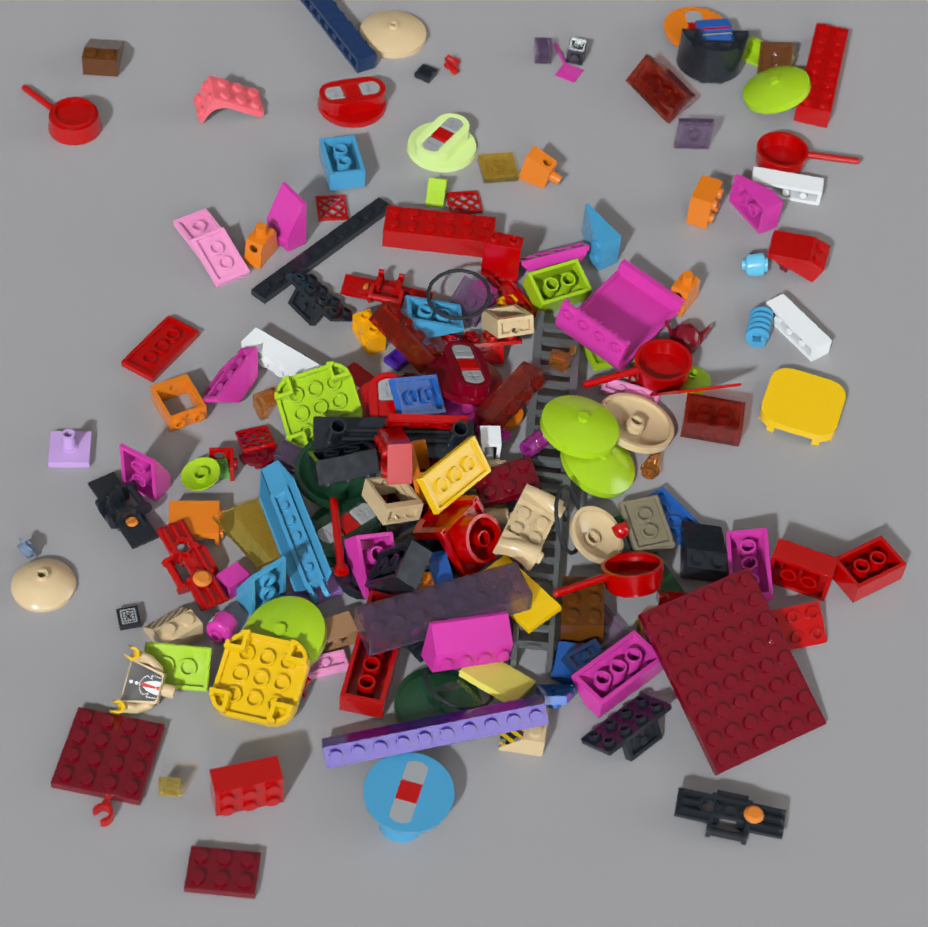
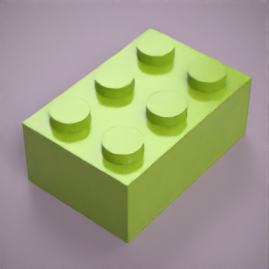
(554, 284)

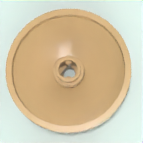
(393, 34)
(641, 423)

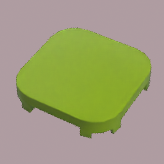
(316, 392)

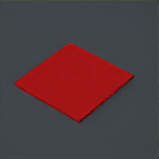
(695, 389)

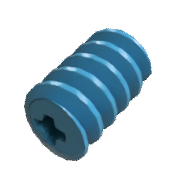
(759, 326)

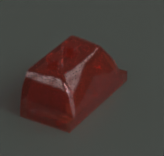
(660, 88)

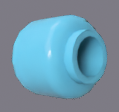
(755, 264)

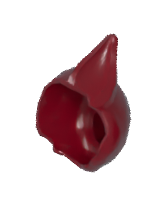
(687, 335)

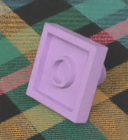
(69, 449)

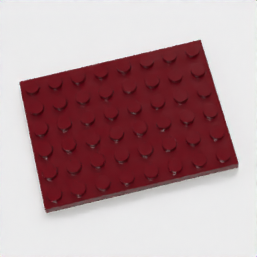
(732, 670)

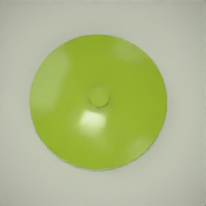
(776, 89)
(579, 427)
(602, 476)
(291, 619)

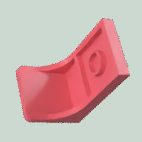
(220, 93)

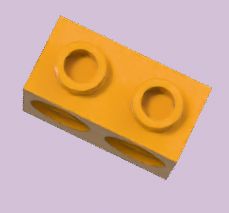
(367, 334)

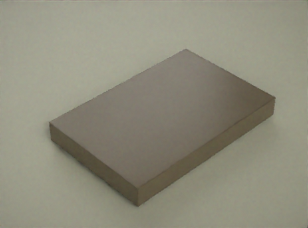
(647, 524)

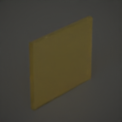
(250, 532)

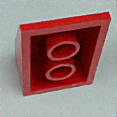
(799, 253)

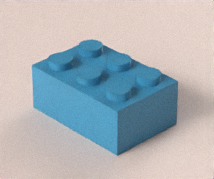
(342, 162)

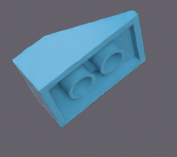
(601, 238)
(429, 321)
(263, 586)

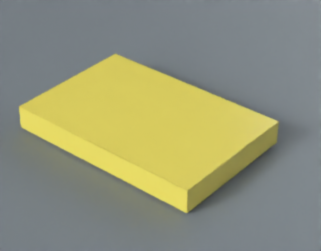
(499, 680)

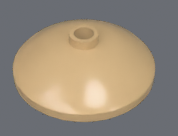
(593, 534)
(45, 592)

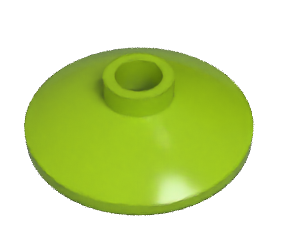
(697, 378)
(200, 474)

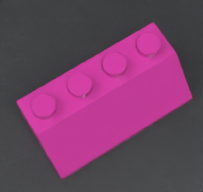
(751, 550)
(467, 641)
(616, 673)

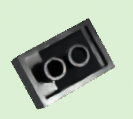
(702, 552)

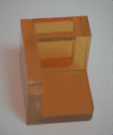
(562, 360)
(262, 401)

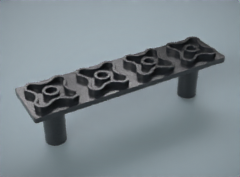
(344, 430)

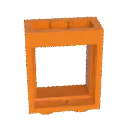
(180, 386)

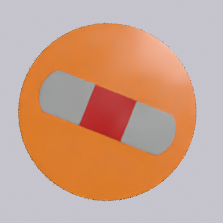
(685, 19)

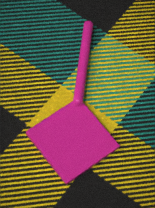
(567, 71)

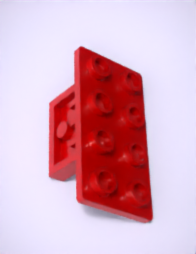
(490, 346)
(801, 624)

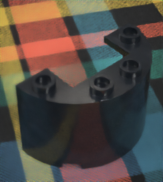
(710, 59)

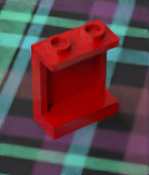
(501, 256)

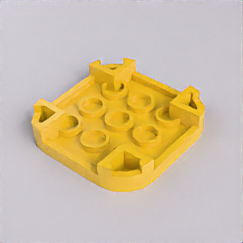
(802, 404)
(260, 679)

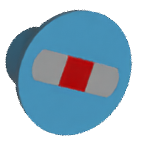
(408, 795)

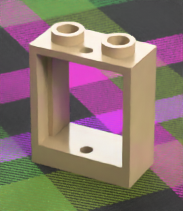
(502, 319)
(391, 513)

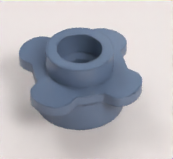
(26, 548)

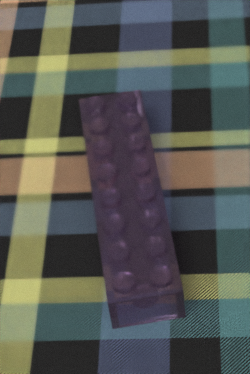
(406, 616)

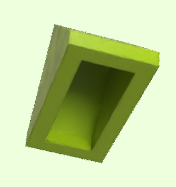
(436, 192)

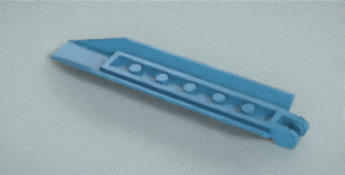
(293, 531)

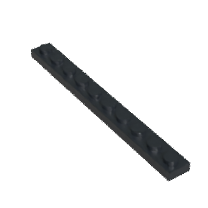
(321, 250)

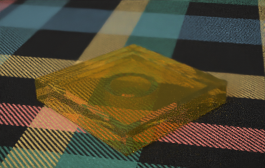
(497, 167)

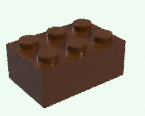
(582, 612)

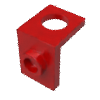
(229, 454)

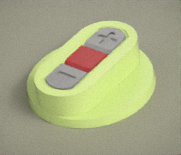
(443, 144)

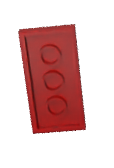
(160, 348)

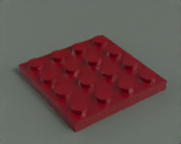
(108, 756)

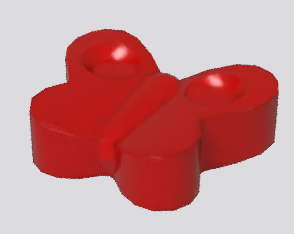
(451, 63)

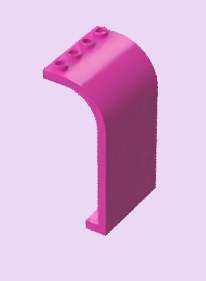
(620, 315)

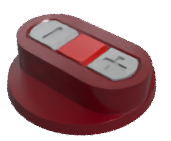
(464, 374)

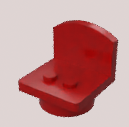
(464, 533)

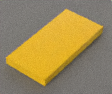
(453, 475)
(542, 605)

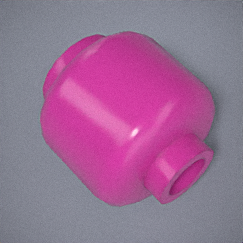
(222, 626)

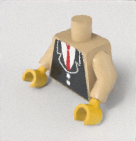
(143, 684)

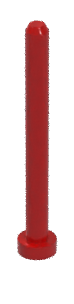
(340, 569)

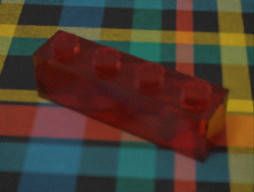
(405, 336)
(510, 396)

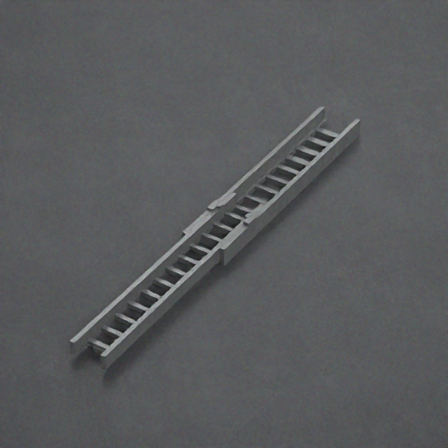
(561, 479)

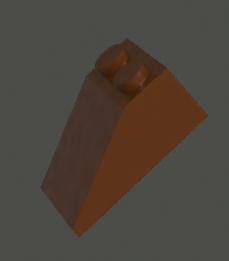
(102, 57)

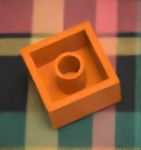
(705, 202)

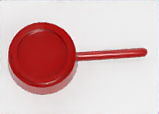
(70, 119)
(789, 153)
(659, 366)
(624, 575)

